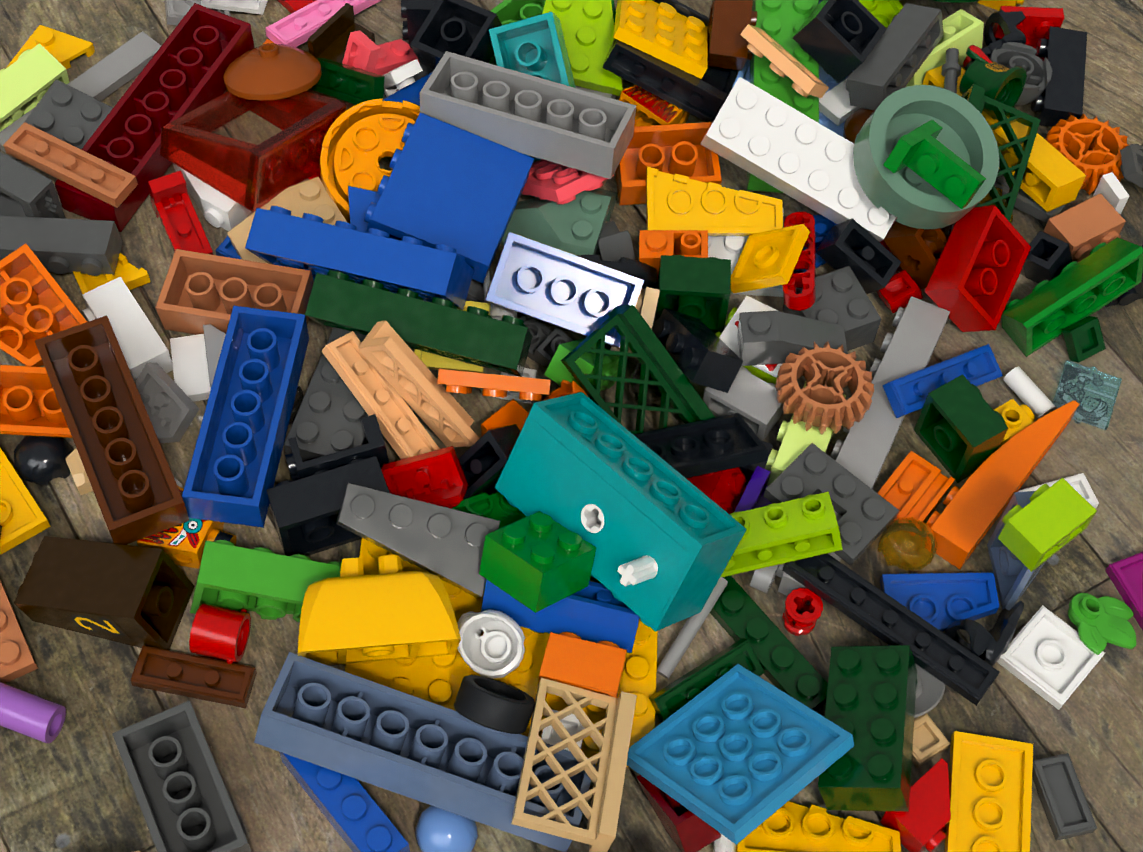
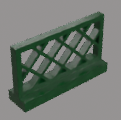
(976, 97)
(655, 362)

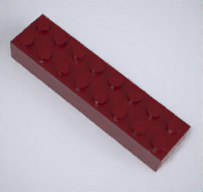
(174, 82)

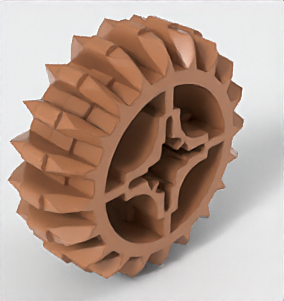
(822, 399)

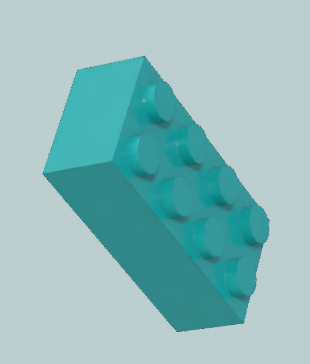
(534, 48)

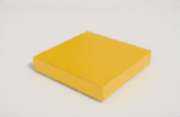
(768, 258)

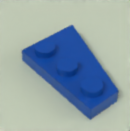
(944, 596)

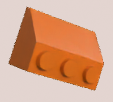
(29, 403)

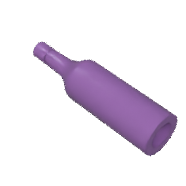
(30, 714)

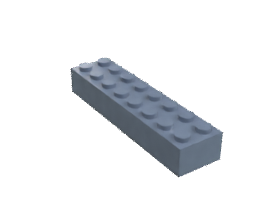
(408, 747)

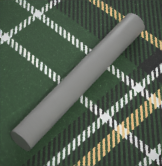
(688, 632)

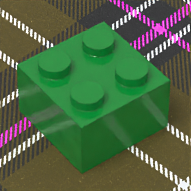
(537, 561)

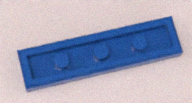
(910, 392)

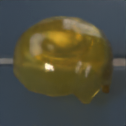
(908, 543)

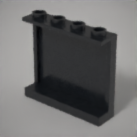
(694, 95)

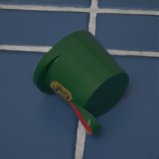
(999, 81)

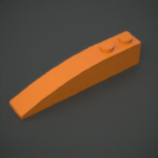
(989, 489)

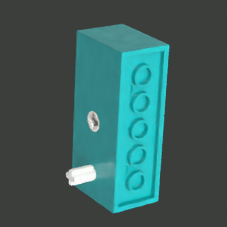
(651, 528)

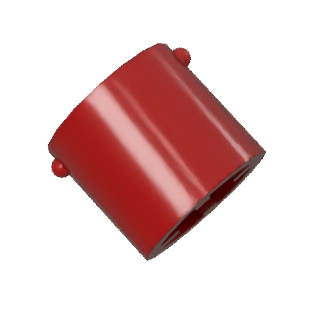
(220, 632)

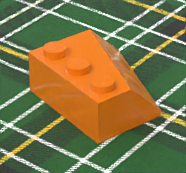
(31, 306)

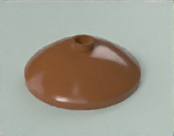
(272, 72)

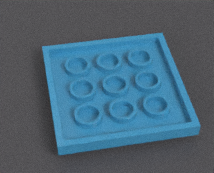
(738, 752)

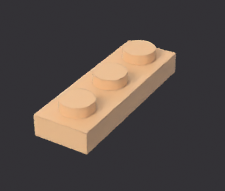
(783, 62)

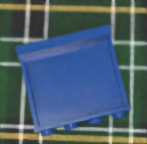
(451, 191)

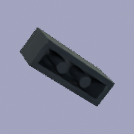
(1065, 91)
(697, 350)

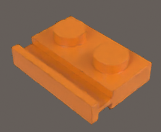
(916, 487)

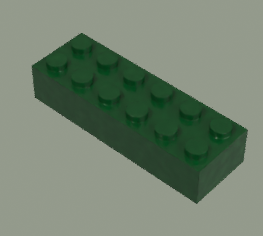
(423, 325)

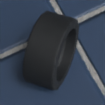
(494, 704)

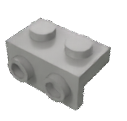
(165, 403)

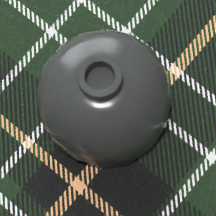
(1037, 71)

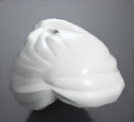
(497, 650)

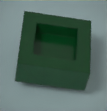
(1084, 339)

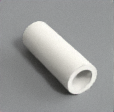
(1028, 392)

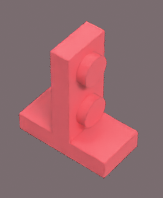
(378, 59)

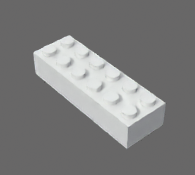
(793, 156)

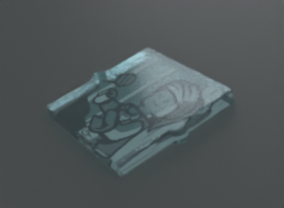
(1091, 389)

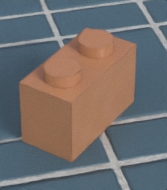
(1086, 226)

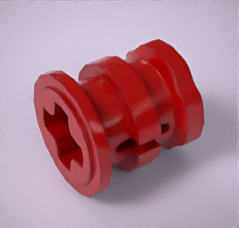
(794, 604)

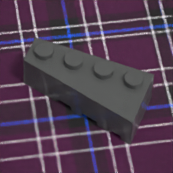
(421, 533)

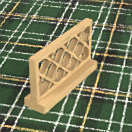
(607, 777)

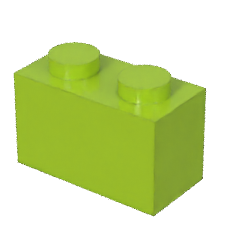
(1046, 523)

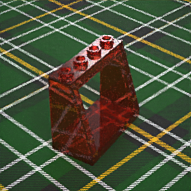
(246, 170)

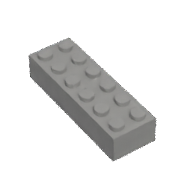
(530, 114)

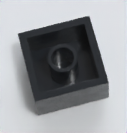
(455, 28)
(839, 36)

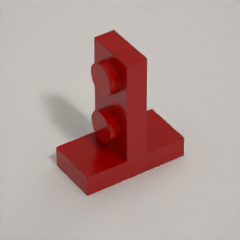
(177, 213)

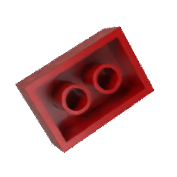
(978, 269)

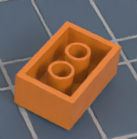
(669, 149)

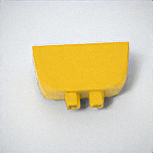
(376, 615)

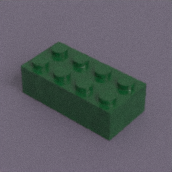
(874, 700)

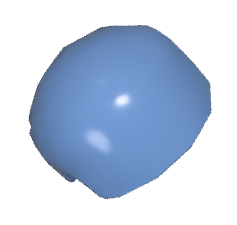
(445, 831)

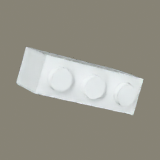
(130, 325)

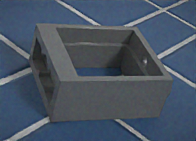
(26, 191)

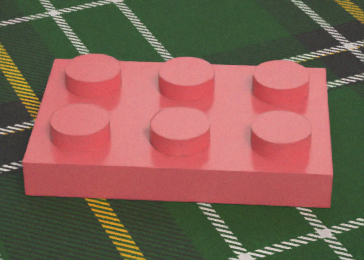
(559, 182)

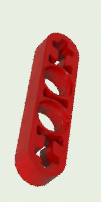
(806, 261)

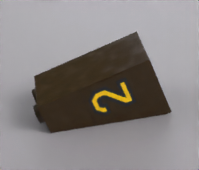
(106, 591)

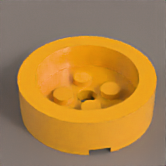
(357, 145)

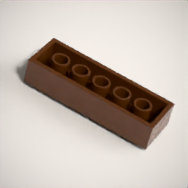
(112, 431)

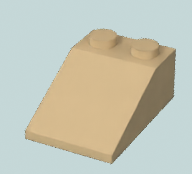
(299, 199)

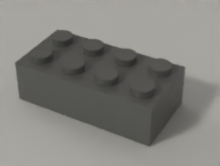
(328, 414)
(179, 784)

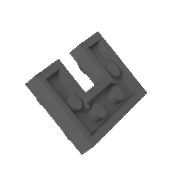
(862, 509)

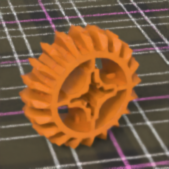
(1090, 147)

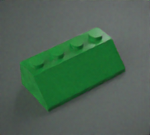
(1073, 294)

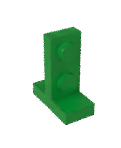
(935, 164)

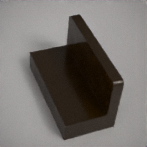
(332, 37)

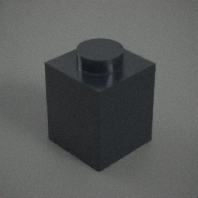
(1046, 258)

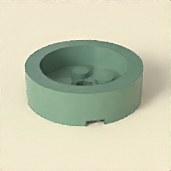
(905, 192)

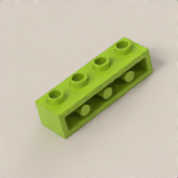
(785, 533)

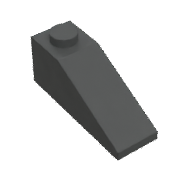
(772, 335)

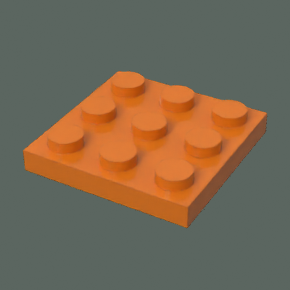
(494, 384)

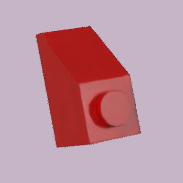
(927, 812)

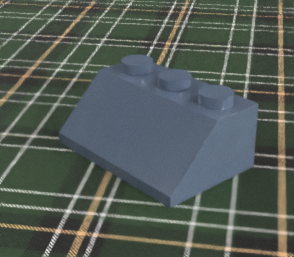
(1009, 572)

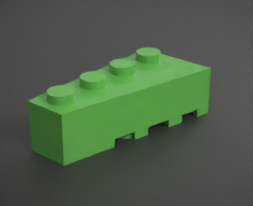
(256, 579)

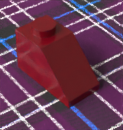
(682, 825)

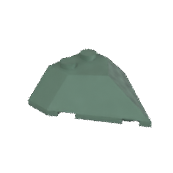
(566, 226)

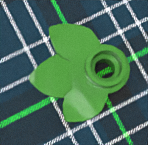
(1102, 622)

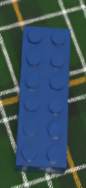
(372, 255)
(246, 417)

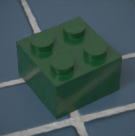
(695, 288)
(960, 427)

